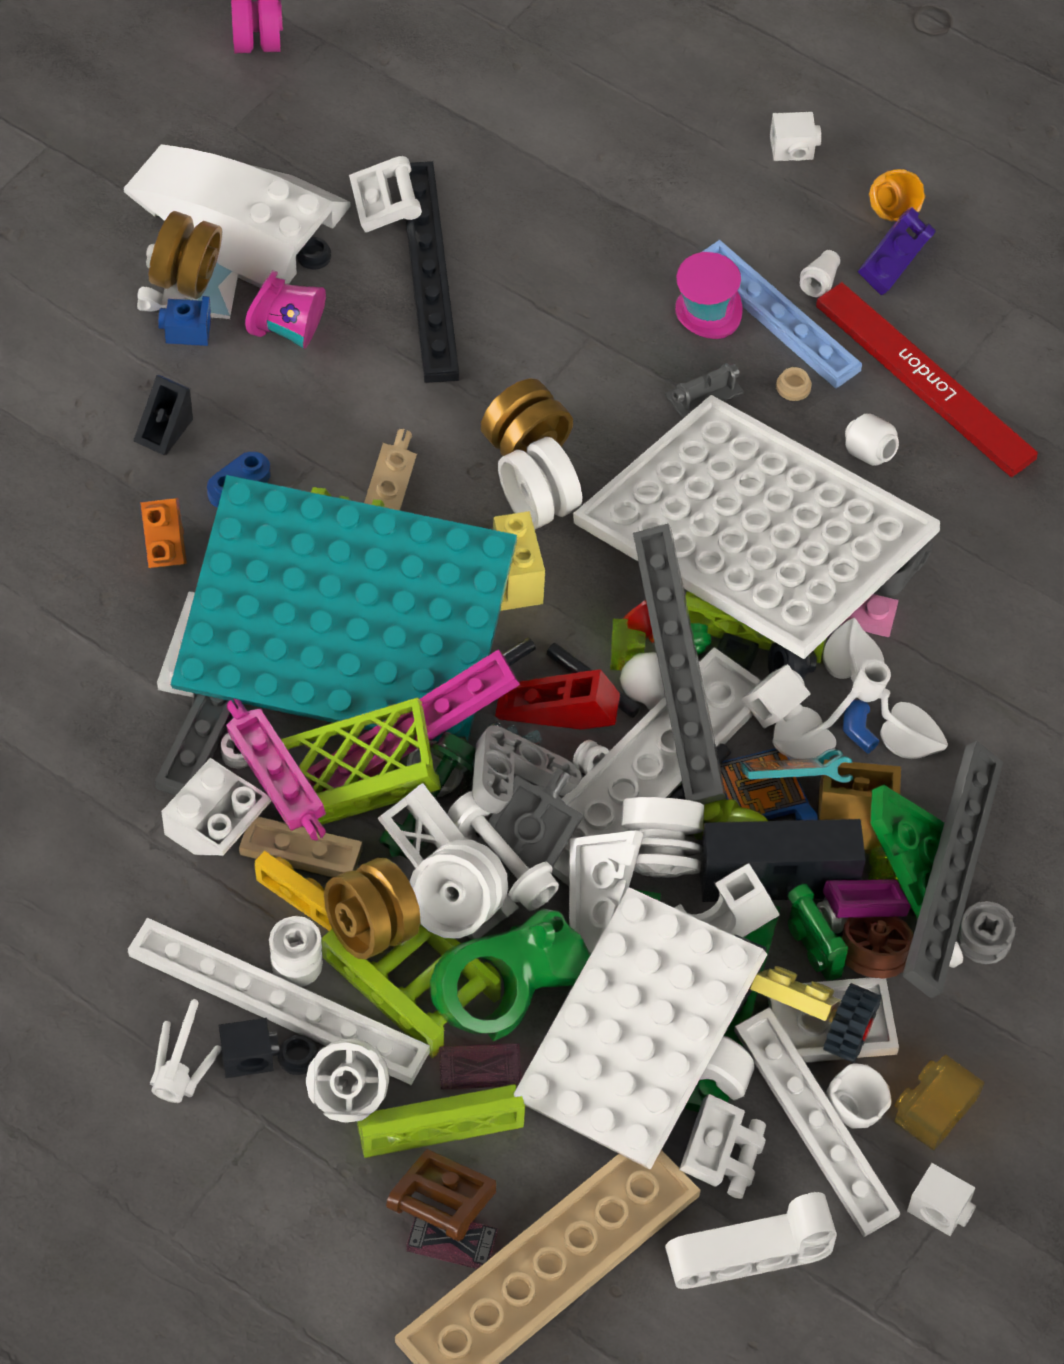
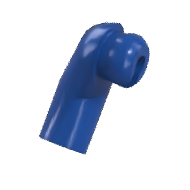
(855, 726)

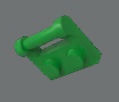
(807, 924)

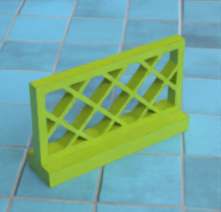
(373, 791)

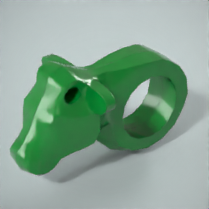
(530, 956)

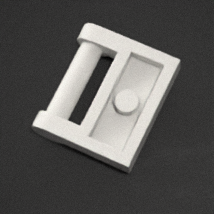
(374, 197)

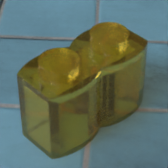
(938, 1101)

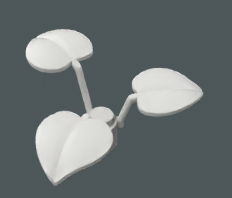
(856, 655)

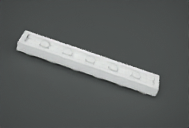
(817, 1122)

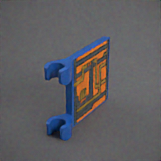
(766, 796)

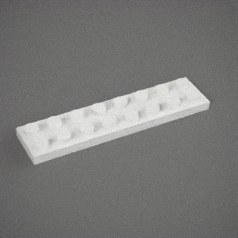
(646, 757)

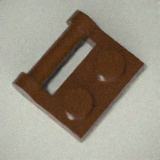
(447, 1184)

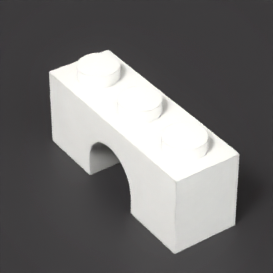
(741, 904)

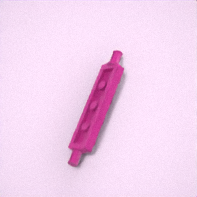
(276, 769)

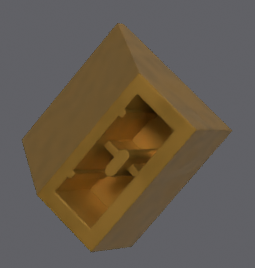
(854, 798)

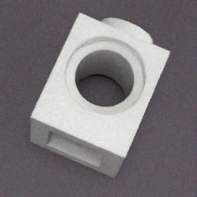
(942, 1200)

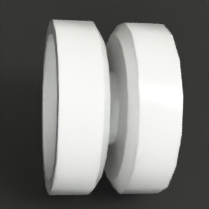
(540, 481)
(459, 888)

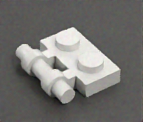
(712, 1142)

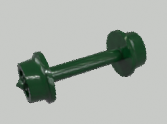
(454, 753)

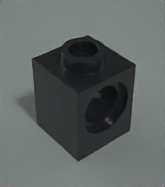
(248, 1047)

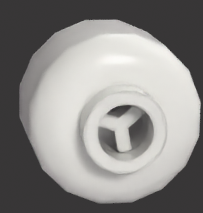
(871, 439)

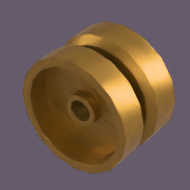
(185, 254)
(524, 416)
(372, 908)

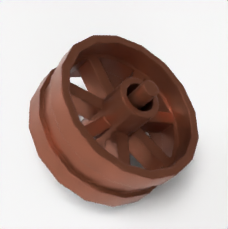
(876, 945)

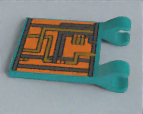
(798, 767)

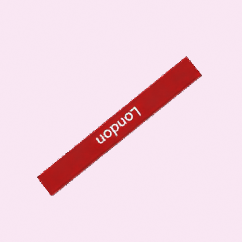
(927, 380)

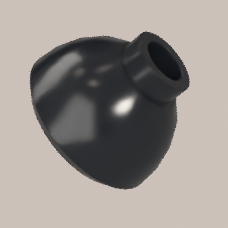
(780, 656)

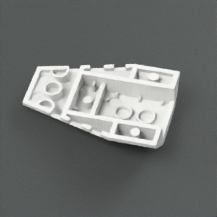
(260, 210)

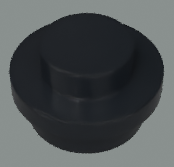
(314, 254)
(297, 1054)

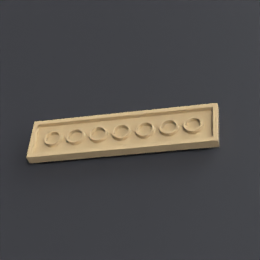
(549, 1264)

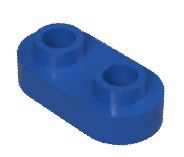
(241, 469)

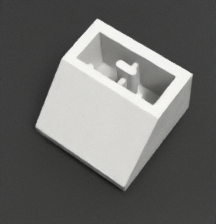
(212, 810)

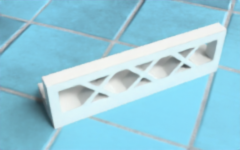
(439, 831)

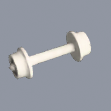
(534, 885)

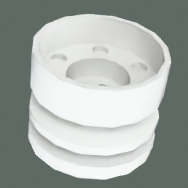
(664, 829)

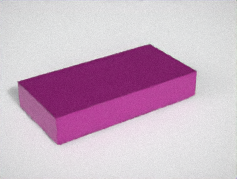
(866, 898)

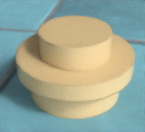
(794, 384)

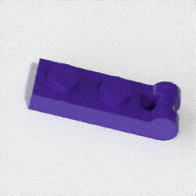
(895, 251)

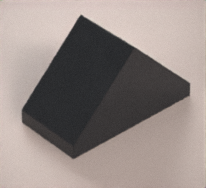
(165, 415)

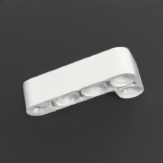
(754, 1246)

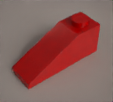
(563, 701)

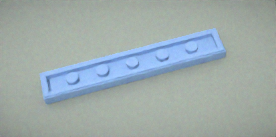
(791, 324)

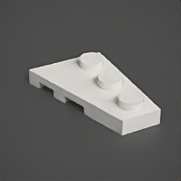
(599, 879)

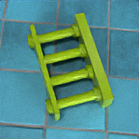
(400, 1002)

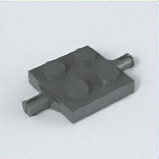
(536, 821)

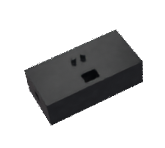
(782, 854)

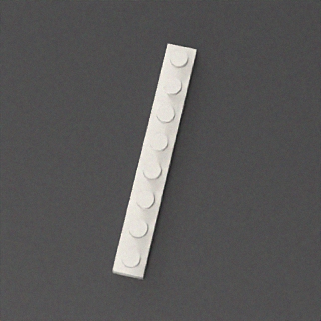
(273, 997)

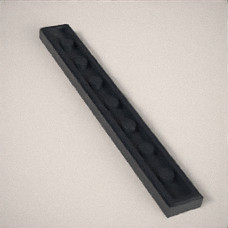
(431, 280)

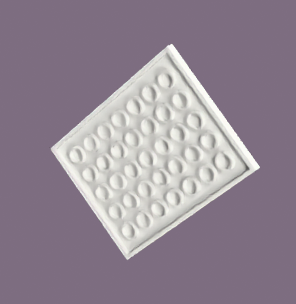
(761, 524)

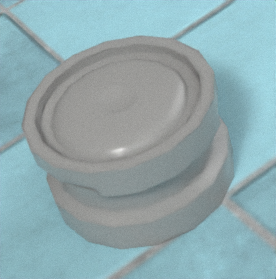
(986, 932)

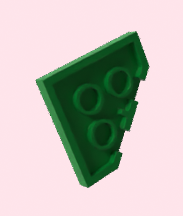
(908, 839)

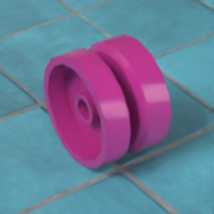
(256, 16)

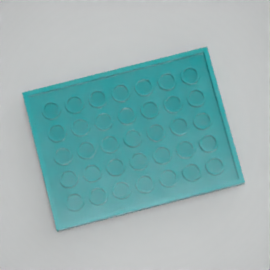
(337, 604)

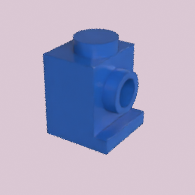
(186, 321)

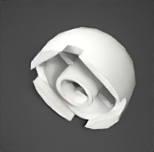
(347, 1080)

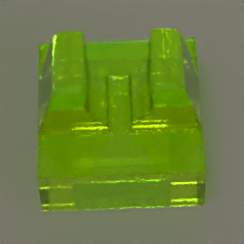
(624, 643)

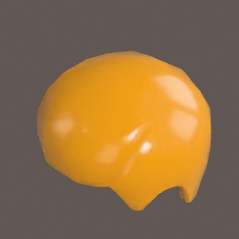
(895, 193)

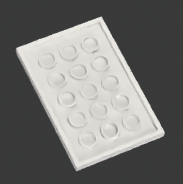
(640, 1027)

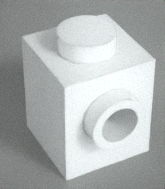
(794, 136)
(777, 697)

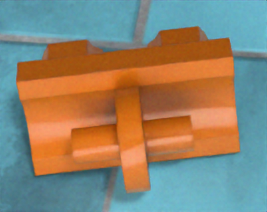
(163, 533)

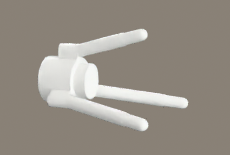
(172, 1080)

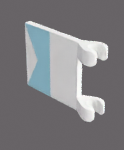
(219, 289)

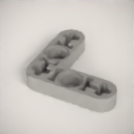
(509, 756)

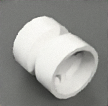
(296, 950)

